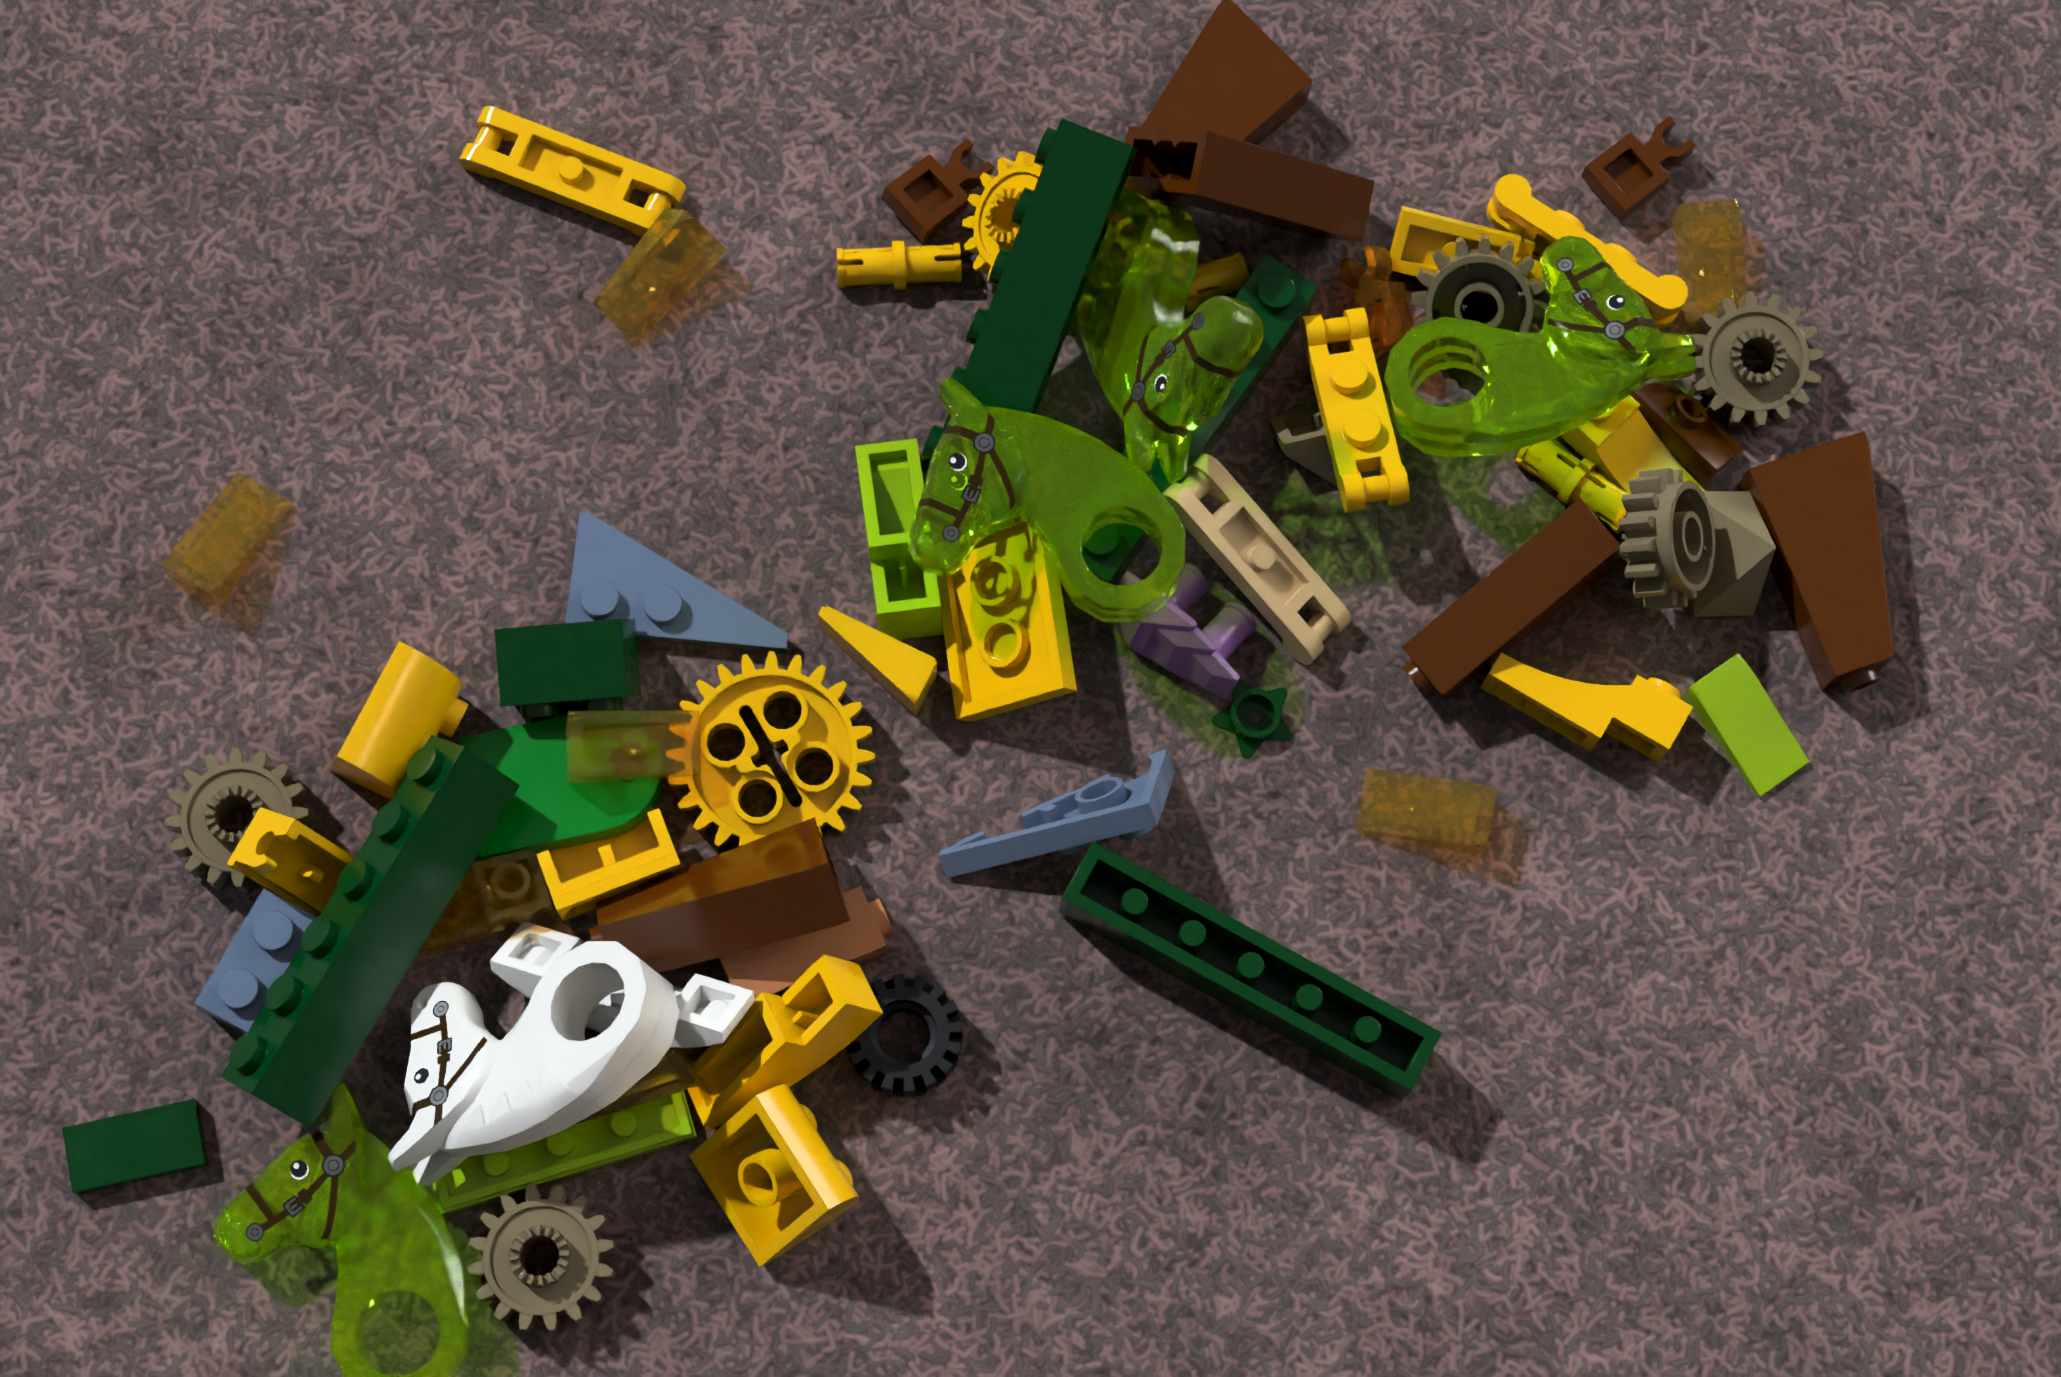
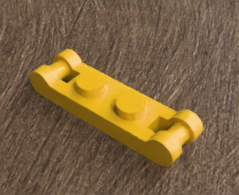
(569, 171)
(1519, 213)
(1354, 411)

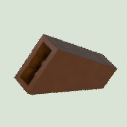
(1232, 83)
(1248, 182)
(1829, 557)
(1512, 601)
(728, 902)

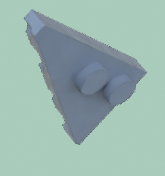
(628, 581)
(1072, 821)

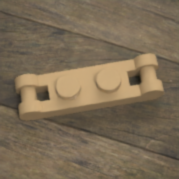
(1258, 558)

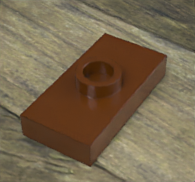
(1686, 429)

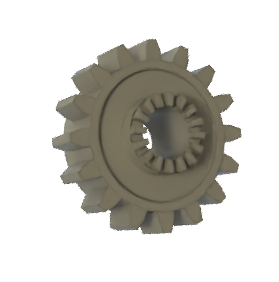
(1484, 271)
(1779, 344)
(1667, 538)
(212, 801)
(570, 1280)

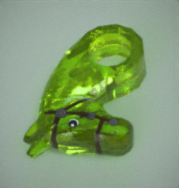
(1150, 362)
(1537, 386)
(1061, 481)
(386, 1228)

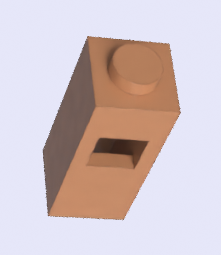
(779, 964)

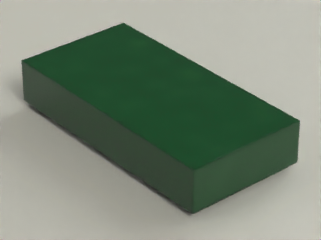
(135, 1146)

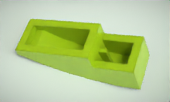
(890, 493)

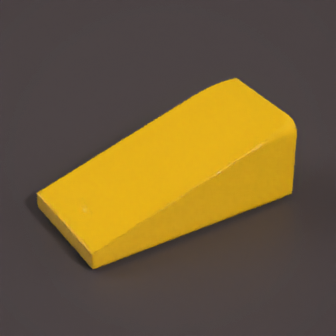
(893, 664)

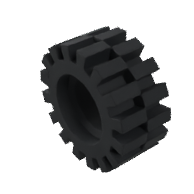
(934, 1063)

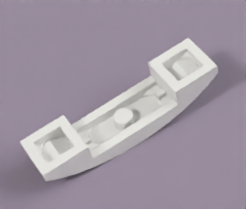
(706, 1005)

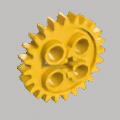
(821, 728)

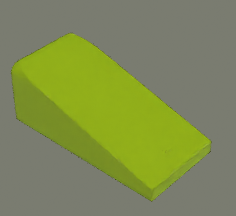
(1746, 725)

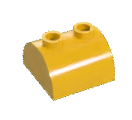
(404, 709)
(774, 1174)

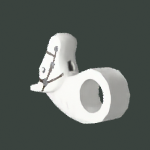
(494, 1094)

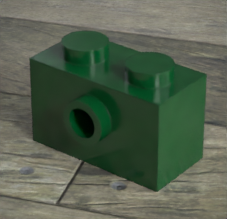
(567, 664)

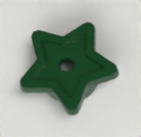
(1248, 734)

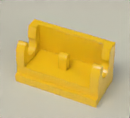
(290, 860)
(609, 866)

